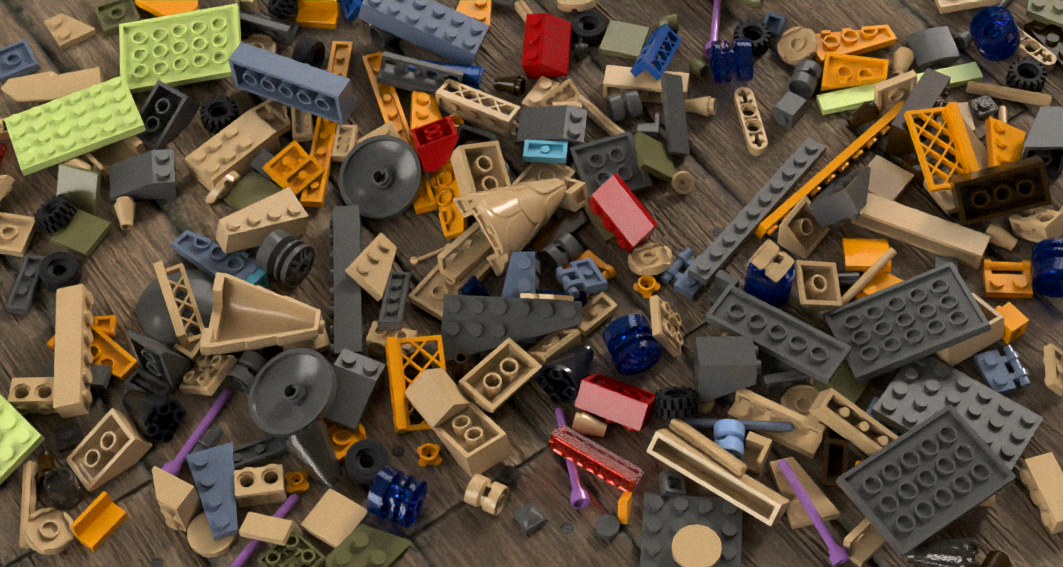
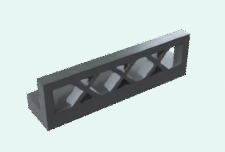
(277, 29)
(415, 80)

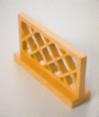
(958, 145)
(397, 378)

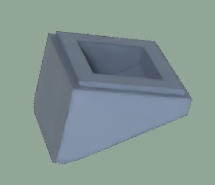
(775, 23)

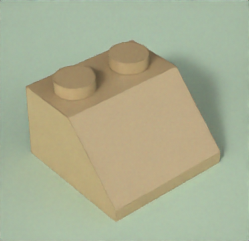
(176, 499)

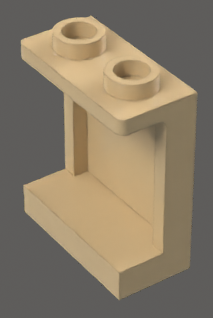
(113, 153)

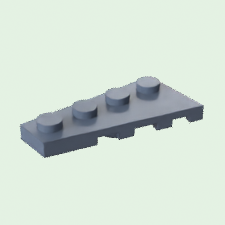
(211, 257)
(520, 279)
(214, 482)

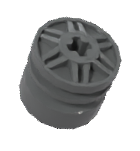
(285, 258)

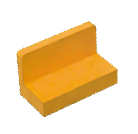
(318, 14)
(98, 522)

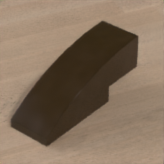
(833, 457)

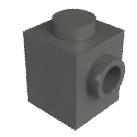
(789, 110)

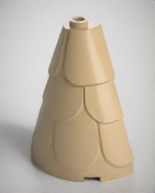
(512, 215)
(255, 318)

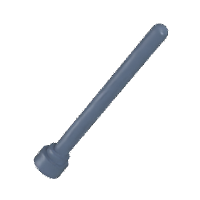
(749, 424)

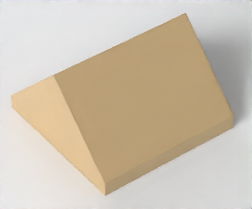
(801, 230)
(817, 285)
(554, 345)
(436, 396)

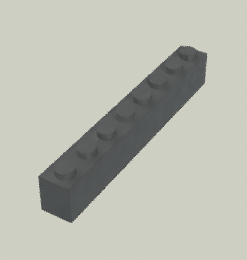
(346, 293)

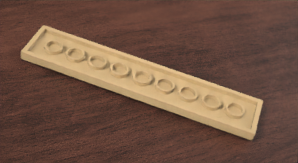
(431, 290)

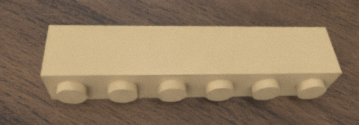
(923, 230)
(73, 351)
(696, 465)

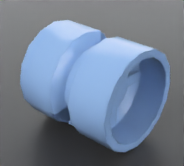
(730, 436)

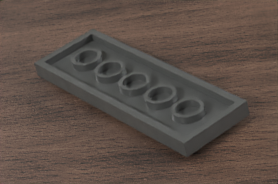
(779, 334)

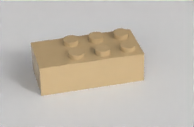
(232, 150)

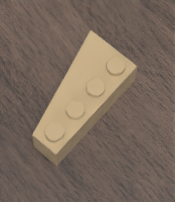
(254, 223)

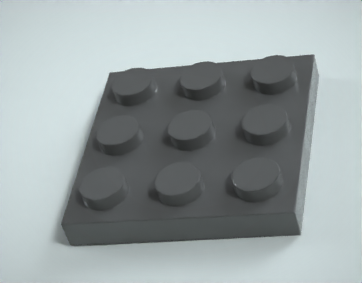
(610, 155)

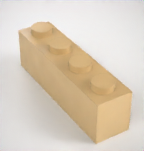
(620, 79)
(851, 422)

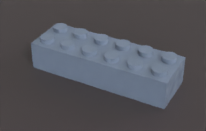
(428, 26)
(292, 83)

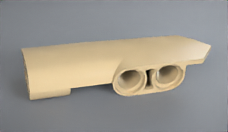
(50, 85)

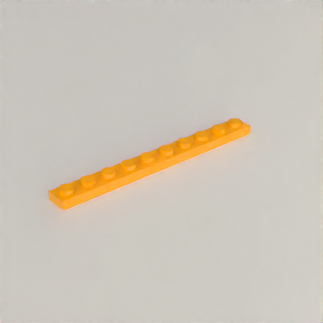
(392, 111)
(324, 133)
(828, 173)

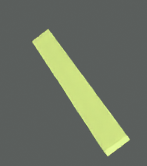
(855, 96)

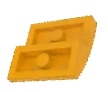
(293, 168)
(862, 253)

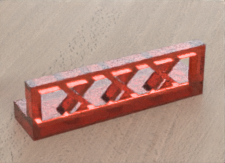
(595, 458)

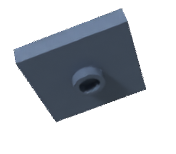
(17, 61)

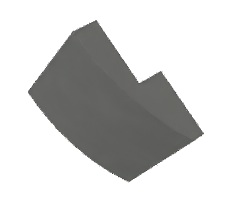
(933, 46)

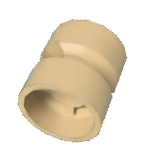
(770, 259)
(486, 494)

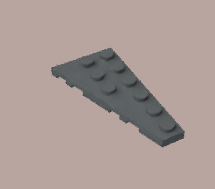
(485, 322)

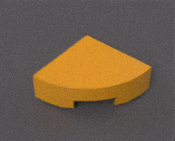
(106, 324)
(624, 507)

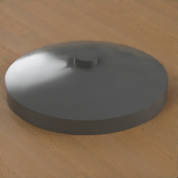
(381, 177)
(154, 314)
(292, 392)

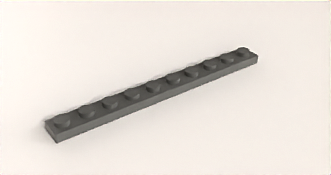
(756, 211)

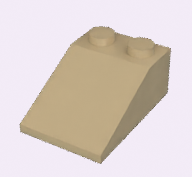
(474, 440)
(108, 450)

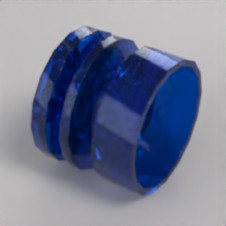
(995, 33)
(731, 60)
(1048, 267)
(765, 289)
(631, 344)
(396, 496)

